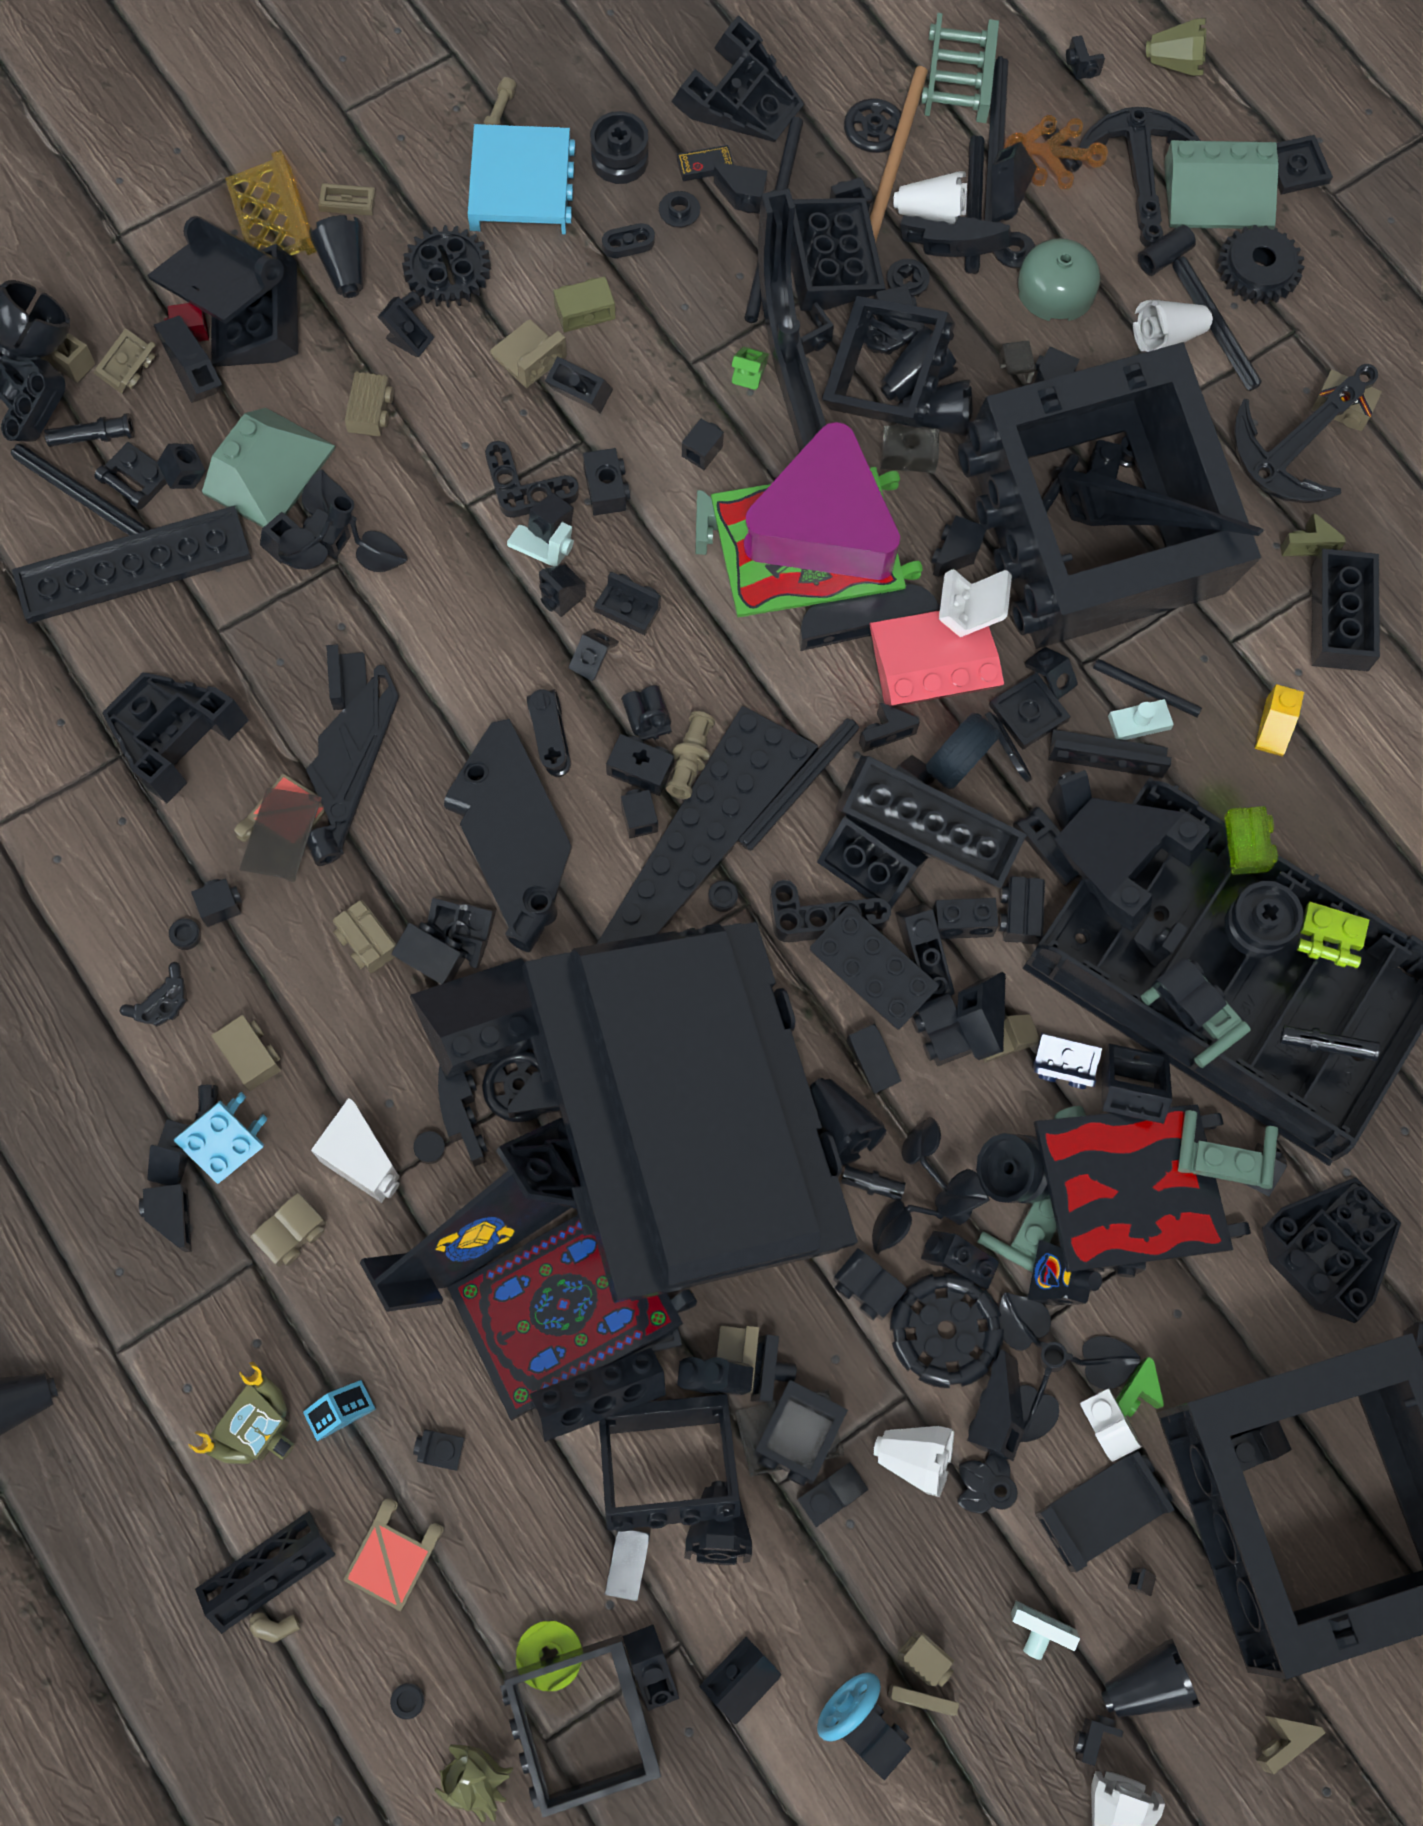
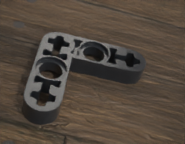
(515, 491)

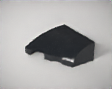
(464, 923)

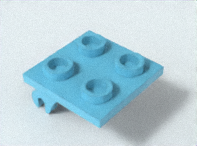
(220, 1140)

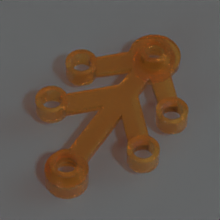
(1051, 149)

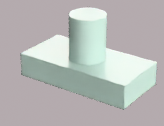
(1140, 720)
(1043, 1630)

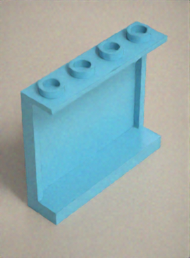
(521, 175)

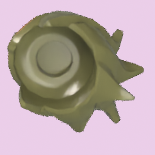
(472, 1781)

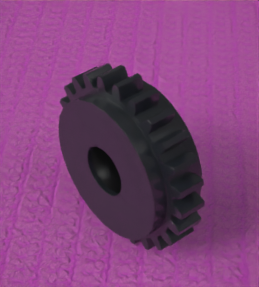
(1260, 283)

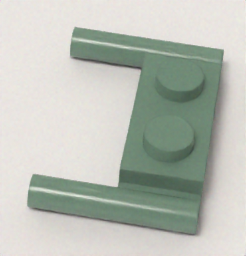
(1224, 1026)
(1227, 1161)
(1037, 1226)

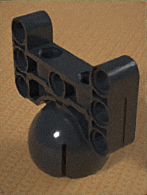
(27, 383)

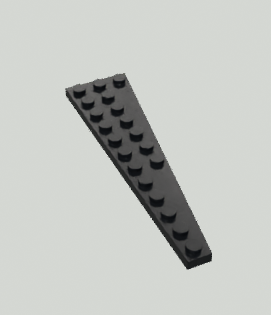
(727, 798)

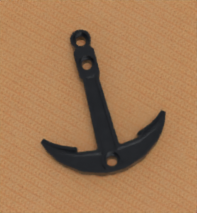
(1140, 149)
(1279, 481)

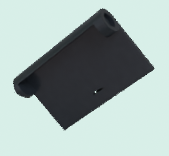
(217, 271)

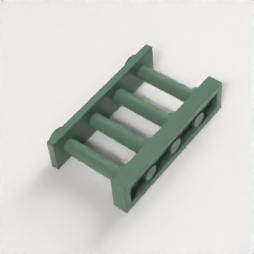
(981, 81)

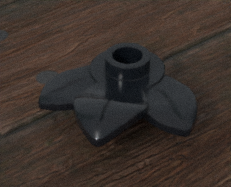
(982, 1482)

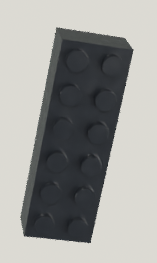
(930, 821)

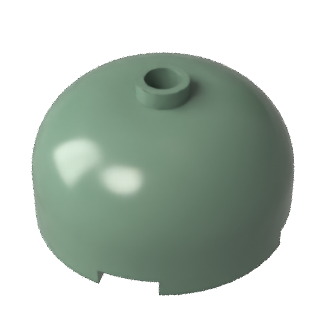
(1059, 280)

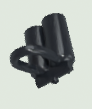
(647, 713)

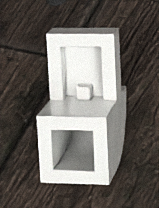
(1110, 1425)

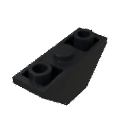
(983, 1015)

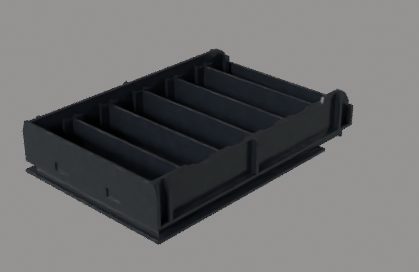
(1311, 1097)

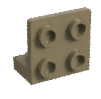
(529, 352)

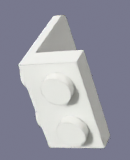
(976, 605)

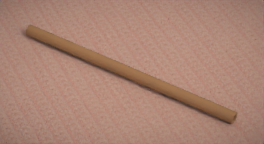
(897, 149)

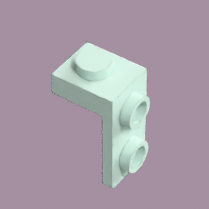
(552, 553)

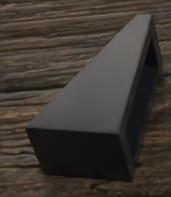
(1142, 1581)

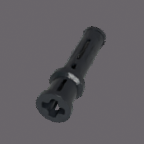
(102, 429)

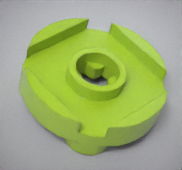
(553, 1635)

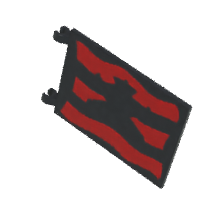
(1122, 1191)

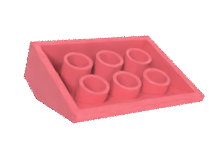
(928, 661)

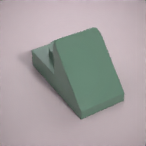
(704, 523)

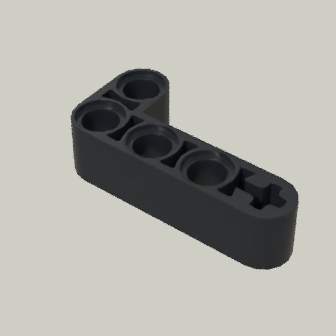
(827, 912)

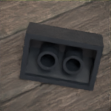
(871, 861)

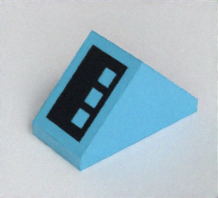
(338, 1409)

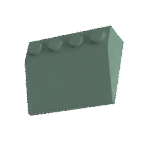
(1221, 184)

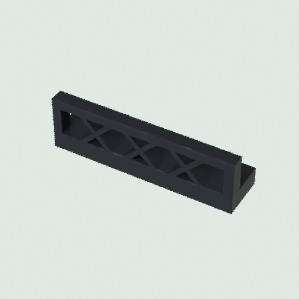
(1109, 754)
(266, 1576)

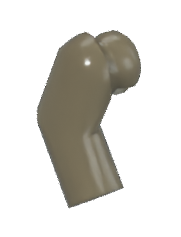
(271, 1631)

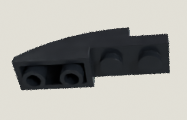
(963, 239)
(453, 1096)

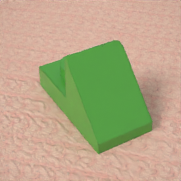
(749, 367)
(1141, 1384)

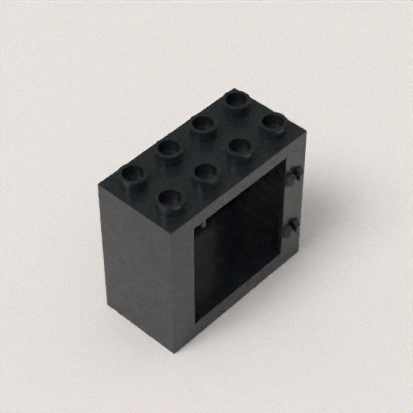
(1176, 454)
(1198, 1434)

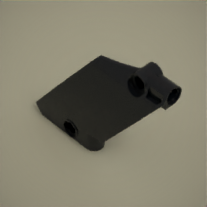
(511, 832)

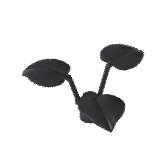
(303, 551)
(955, 1202)
(1106, 1360)

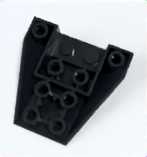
(1334, 1248)

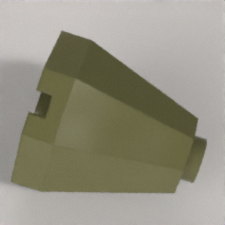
(1180, 47)

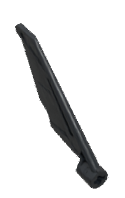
(345, 763)

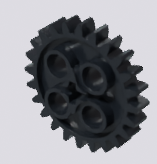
(423, 272)

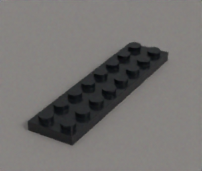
(131, 564)

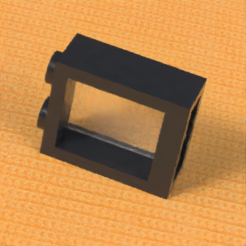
(800, 1433)

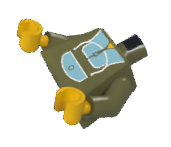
(250, 1425)

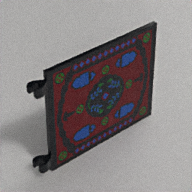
(552, 1315)

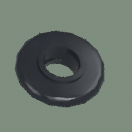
(679, 218)
(1015, 258)

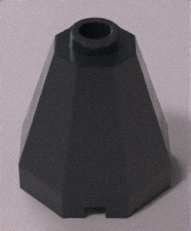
(719, 1541)

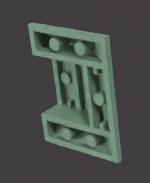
(264, 465)

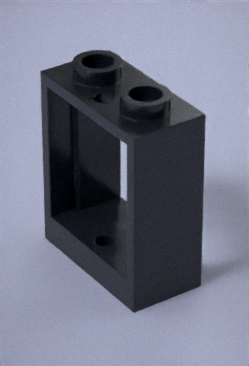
(1135, 1099)

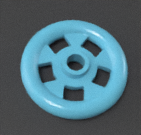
(848, 1706)

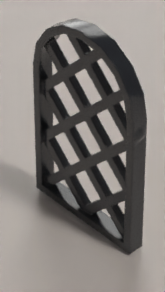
(1009, 747)

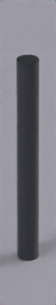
(1147, 688)

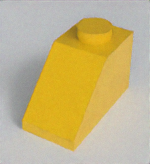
(1279, 719)

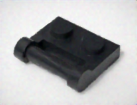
(137, 468)

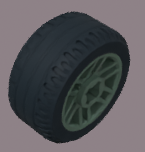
(962, 750)

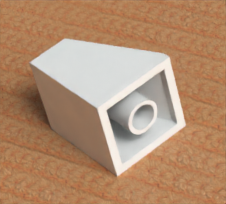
(356, 1154)

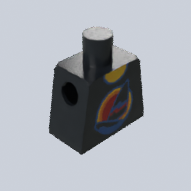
(1055, 1286)

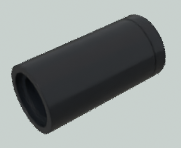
(1166, 249)

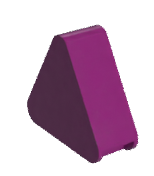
(825, 513)

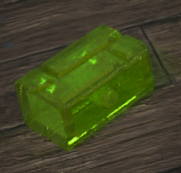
(1250, 840)

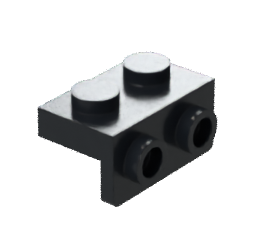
(628, 603)

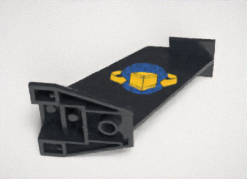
(498, 1218)

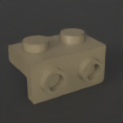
(124, 360)

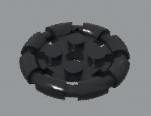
(965, 1325)

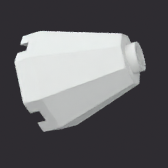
(917, 1455)
(1123, 1802)

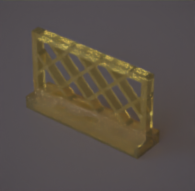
(288, 197)

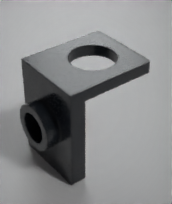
(820, 337)
(591, 653)
(1052, 665)

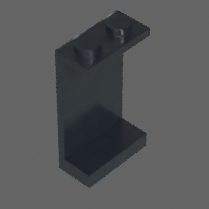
(1105, 1510)

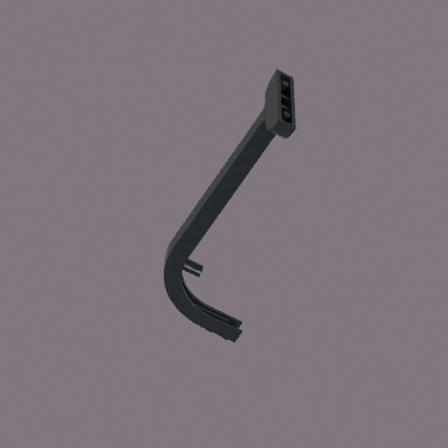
(846, 618)

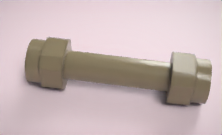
(506, 91)

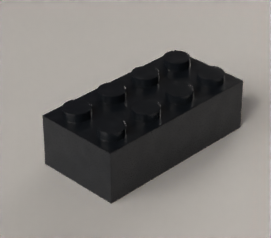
(1345, 610)

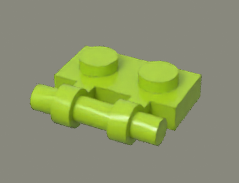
(1334, 927)

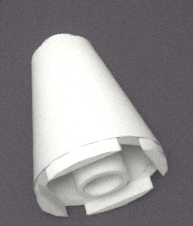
(934, 198)
(1169, 323)

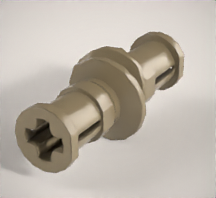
(690, 755)

